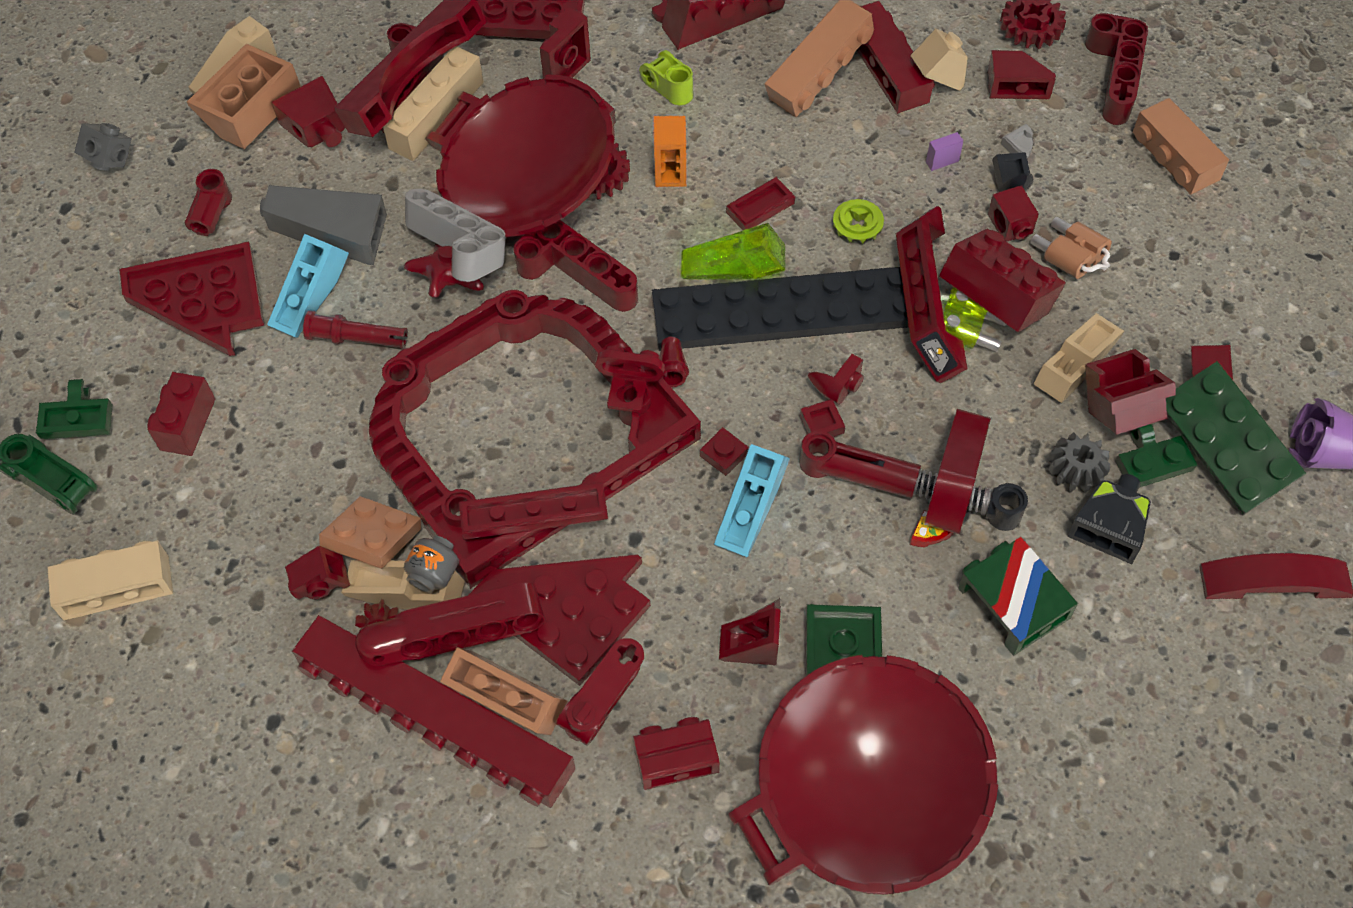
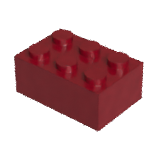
(1002, 279)

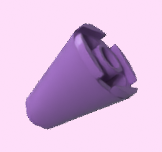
(1323, 436)

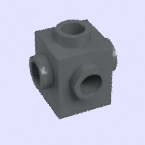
(103, 145)

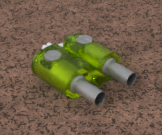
(965, 319)

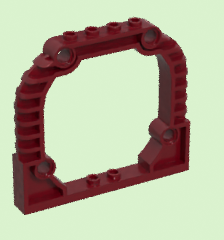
(655, 434)

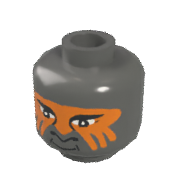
(431, 564)

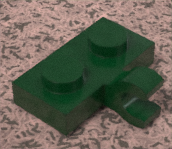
(76, 416)
(1154, 460)

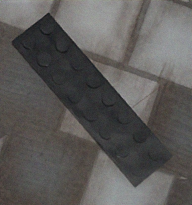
(781, 308)

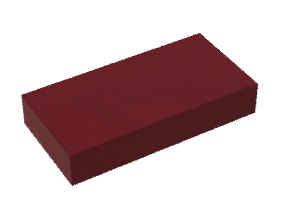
(760, 204)

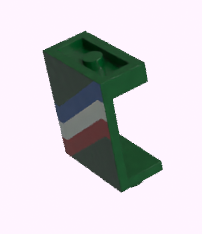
(1019, 593)

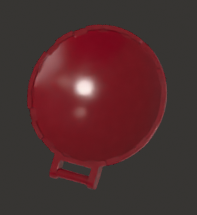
(524, 152)
(873, 777)

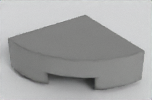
(1019, 140)

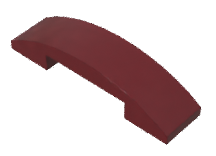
(1276, 574)

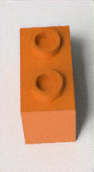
(670, 151)

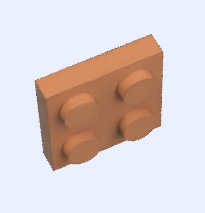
(370, 532)

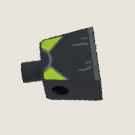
(1114, 519)

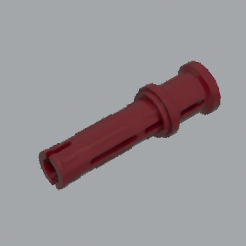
(340, 329)

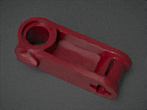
(601, 692)

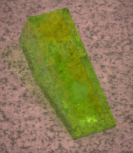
(736, 256)

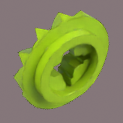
(858, 210)

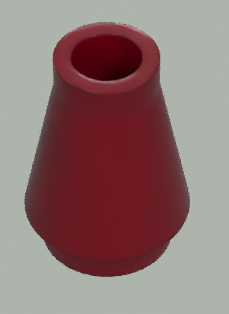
(675, 364)

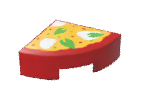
(927, 535)

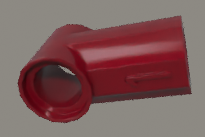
(208, 202)

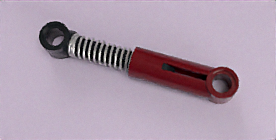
(903, 478)

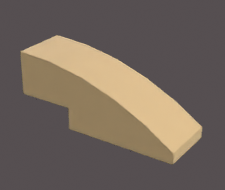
(1066, 368)
(390, 584)

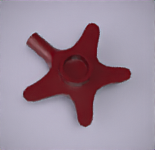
(439, 270)

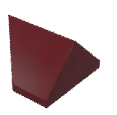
(752, 637)

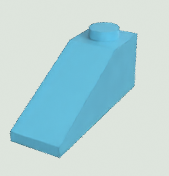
(307, 284)
(751, 499)

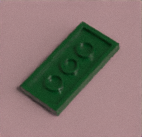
(1232, 438)

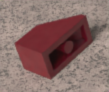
(1018, 76)

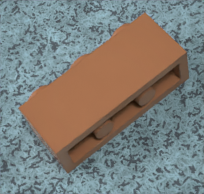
(1180, 146)
(503, 691)

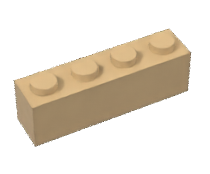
(432, 102)

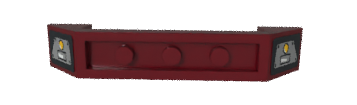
(939, 349)

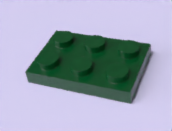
(840, 633)

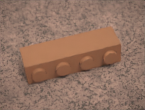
(820, 57)

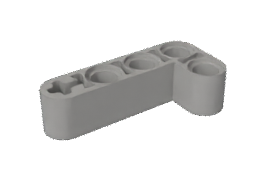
(475, 243)

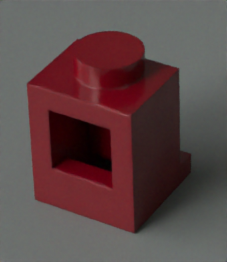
(316, 574)

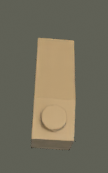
(245, 32)

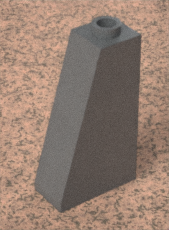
(335, 217)

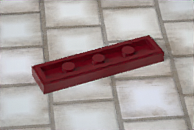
(533, 510)

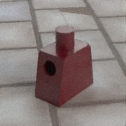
(310, 114)

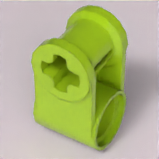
(669, 78)

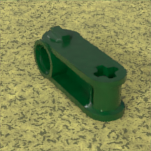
(44, 471)

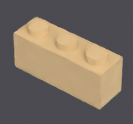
(109, 580)

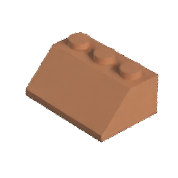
(241, 93)

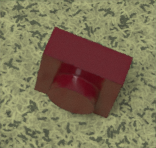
(823, 417)
(724, 451)

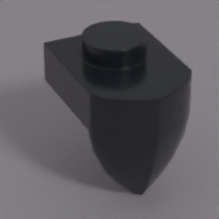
(1012, 171)

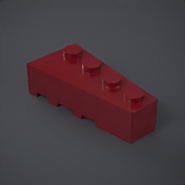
(697, 20)

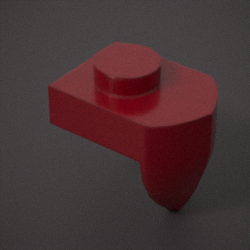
(846, 380)

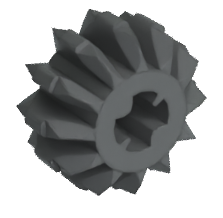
(1079, 462)

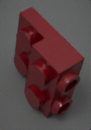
(568, 46)

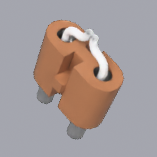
(1076, 250)

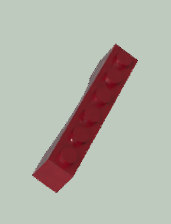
(373, 99)

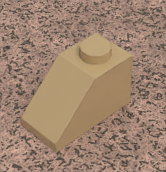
(942, 59)

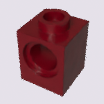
(1013, 213)

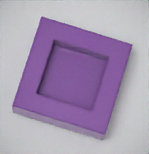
(944, 151)

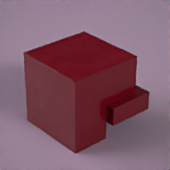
(1125, 391)

